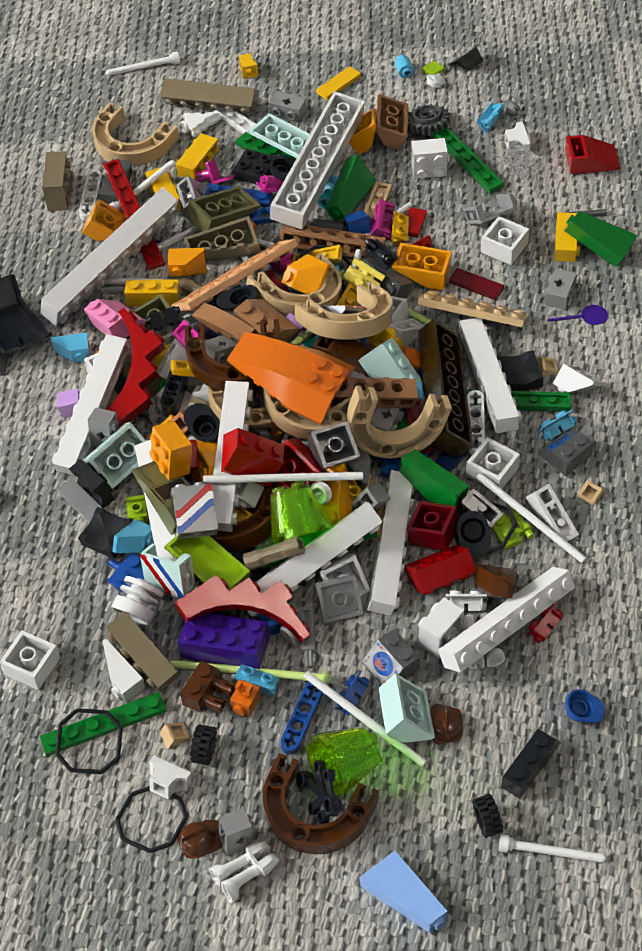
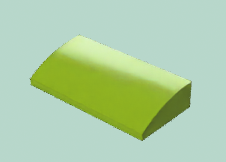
(209, 559)

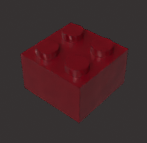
(432, 525)

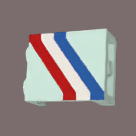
(167, 575)

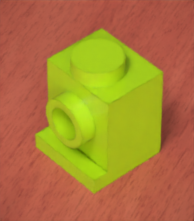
(137, 508)

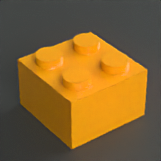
(171, 450)

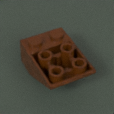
(345, 350)

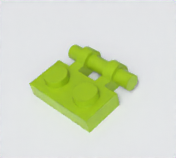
(503, 526)

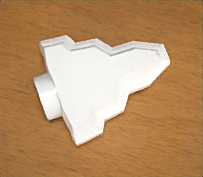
(198, 123)

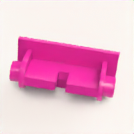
(267, 184)

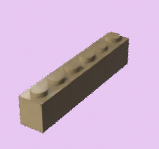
(209, 95)

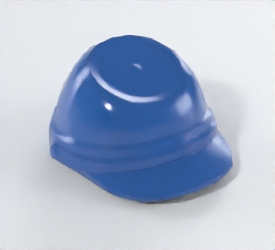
(584, 707)

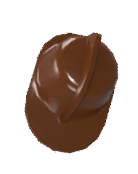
(446, 724)
(200, 838)

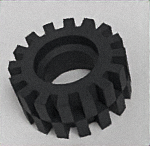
(203, 744)
(487, 815)

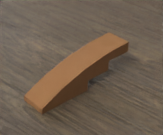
(222, 322)

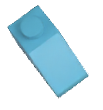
(73, 346)
(133, 538)

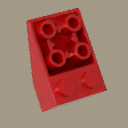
(590, 155)

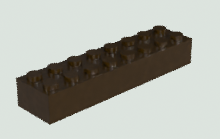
(445, 376)

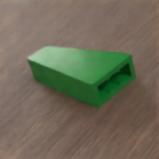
(350, 187)
(600, 236)
(432, 480)

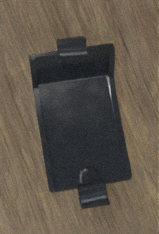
(17, 322)

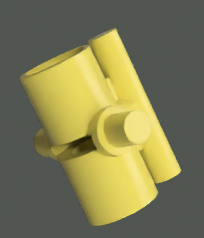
(362, 275)

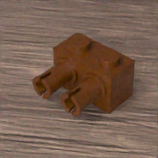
(200, 687)

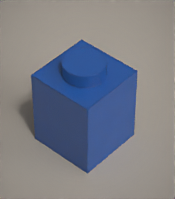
(358, 222)

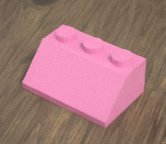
(106, 318)

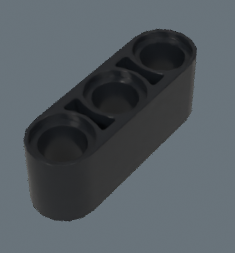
(173, 394)

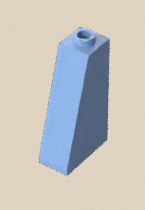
(403, 891)

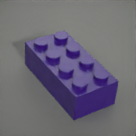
(225, 640)

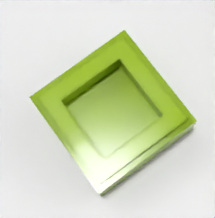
(433, 68)

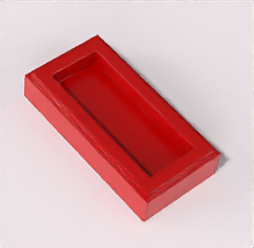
(416, 221)

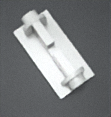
(474, 600)

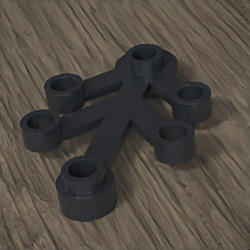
(331, 802)

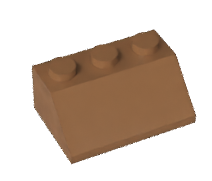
(391, 121)
(254, 310)

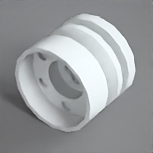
(138, 599)

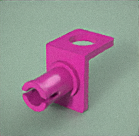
(212, 173)
(282, 263)

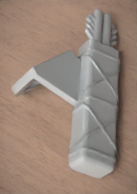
(308, 647)

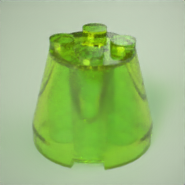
(296, 512)
(347, 751)

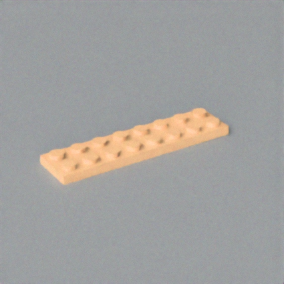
(233, 276)

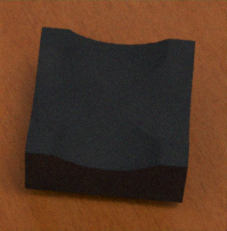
(252, 166)
(522, 371)
(93, 482)
(101, 532)

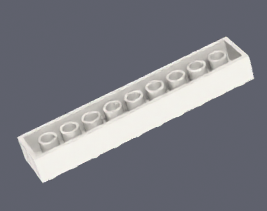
(317, 160)
(109, 257)

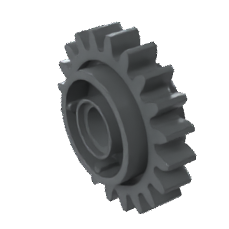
(428, 119)

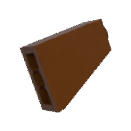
(496, 580)

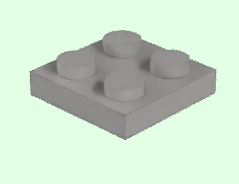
(339, 598)

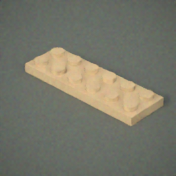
(468, 307)

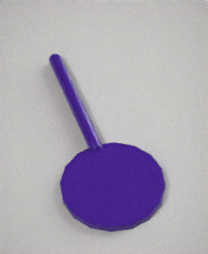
(590, 314)

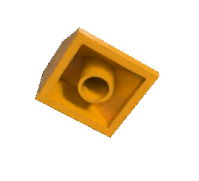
(364, 133)
(103, 221)
(186, 261)
(306, 274)

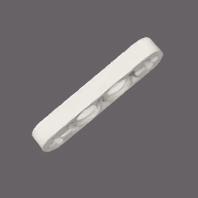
(90, 195)
(476, 422)

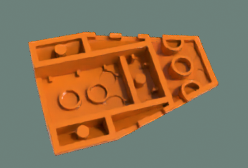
(294, 374)

